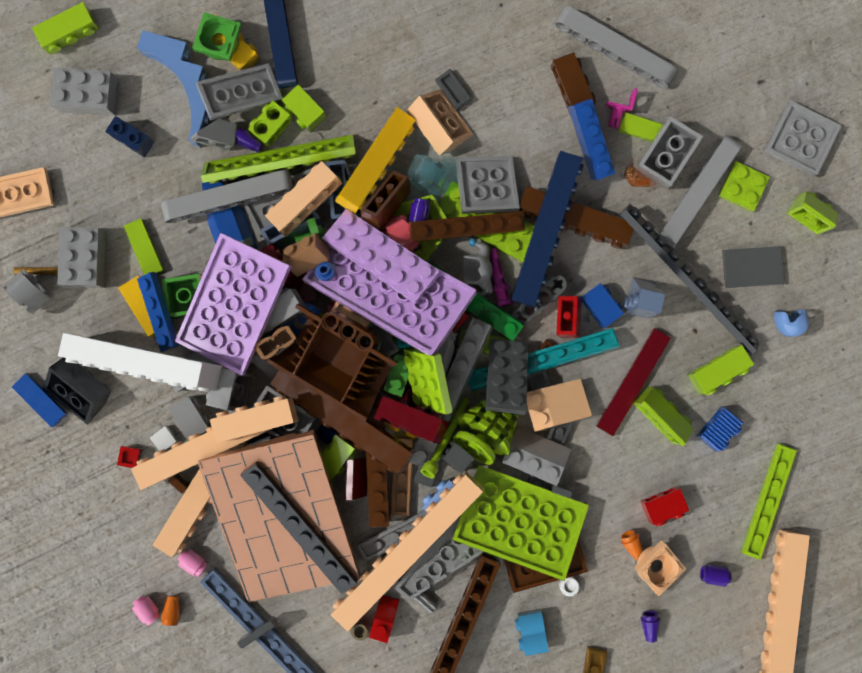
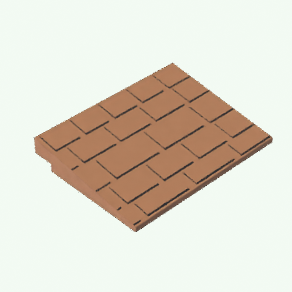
(260, 546)

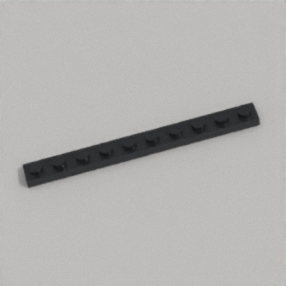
(690, 279)

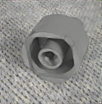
(26, 291)

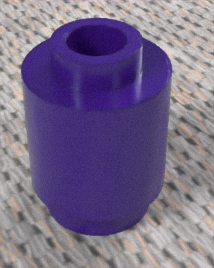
(420, 210)
(715, 575)

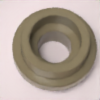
(360, 636)

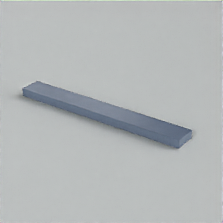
(250, 618)

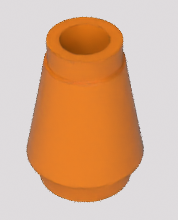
(632, 543)
(171, 611)

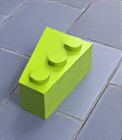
(336, 456)

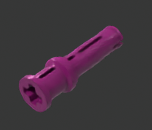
(501, 287)

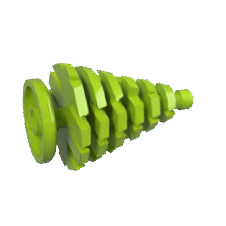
(485, 432)

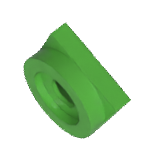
(212, 25)

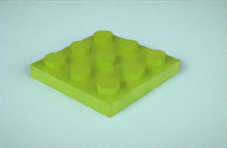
(428, 380)

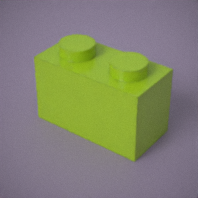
(303, 108)

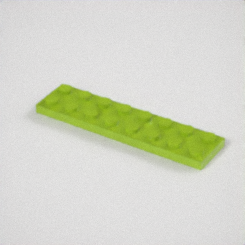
(278, 158)

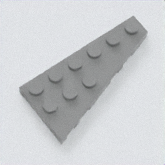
(436, 564)

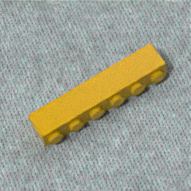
(375, 160)

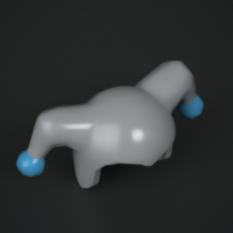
(478, 268)

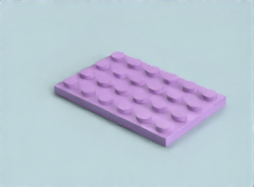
(233, 303)

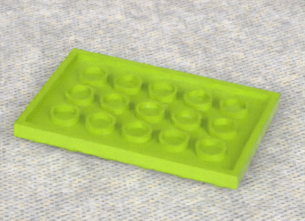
(522, 523)

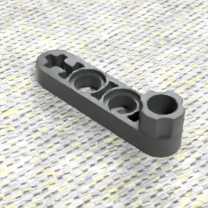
(539, 307)

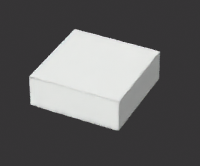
(163, 438)

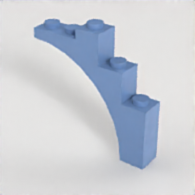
(175, 56)

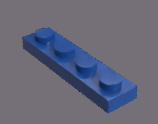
(158, 311)

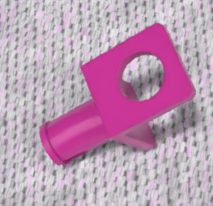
(618, 109)

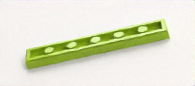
(768, 501)

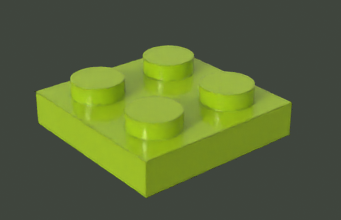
(743, 186)

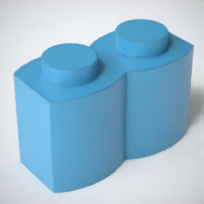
(533, 634)

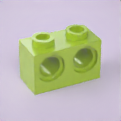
(275, 127)

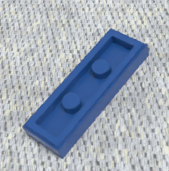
(39, 400)

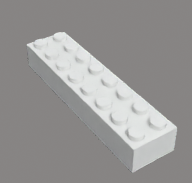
(140, 363)

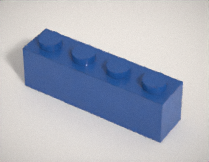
(591, 139)

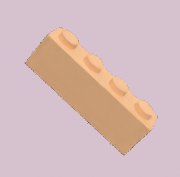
(303, 199)
(254, 420)

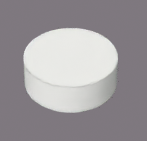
(570, 586)

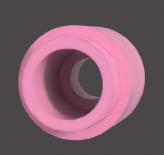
(192, 563)
(146, 610)

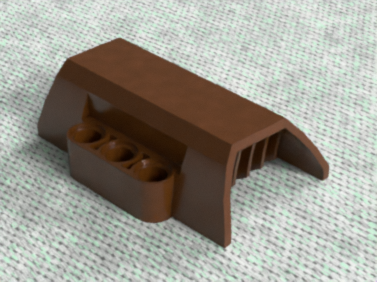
(336, 362)

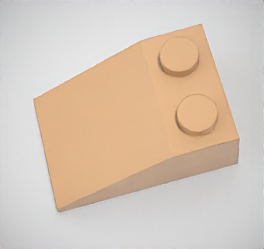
(557, 405)

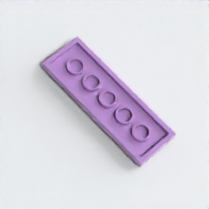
(381, 256)

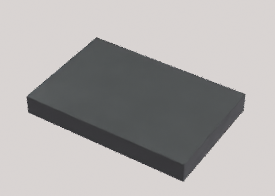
(753, 267)

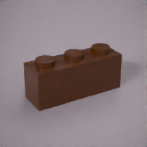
(571, 80)
(386, 200)

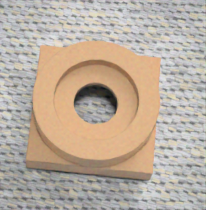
(669, 572)

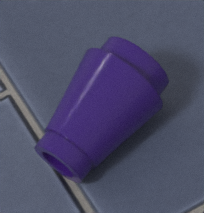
(247, 140)
(650, 624)

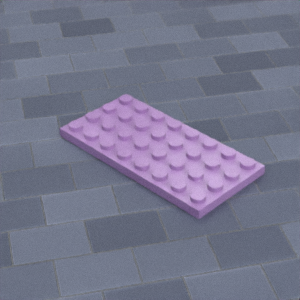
(419, 324)

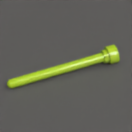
(430, 468)

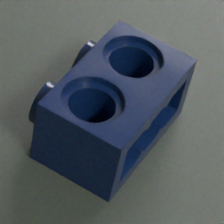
(129, 136)

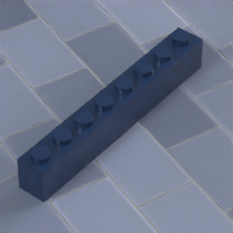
(546, 229)

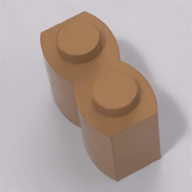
(271, 345)

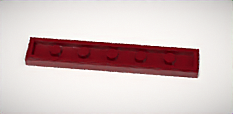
(633, 382)

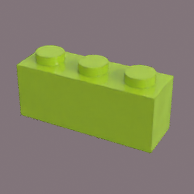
(65, 28)
(721, 370)

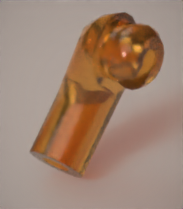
(634, 179)

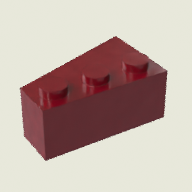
(412, 419)

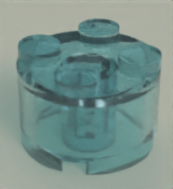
(427, 174)

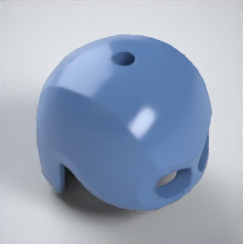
(791, 325)

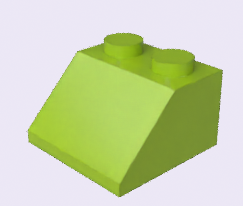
(813, 213)

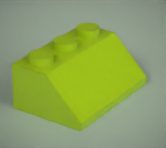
(664, 416)

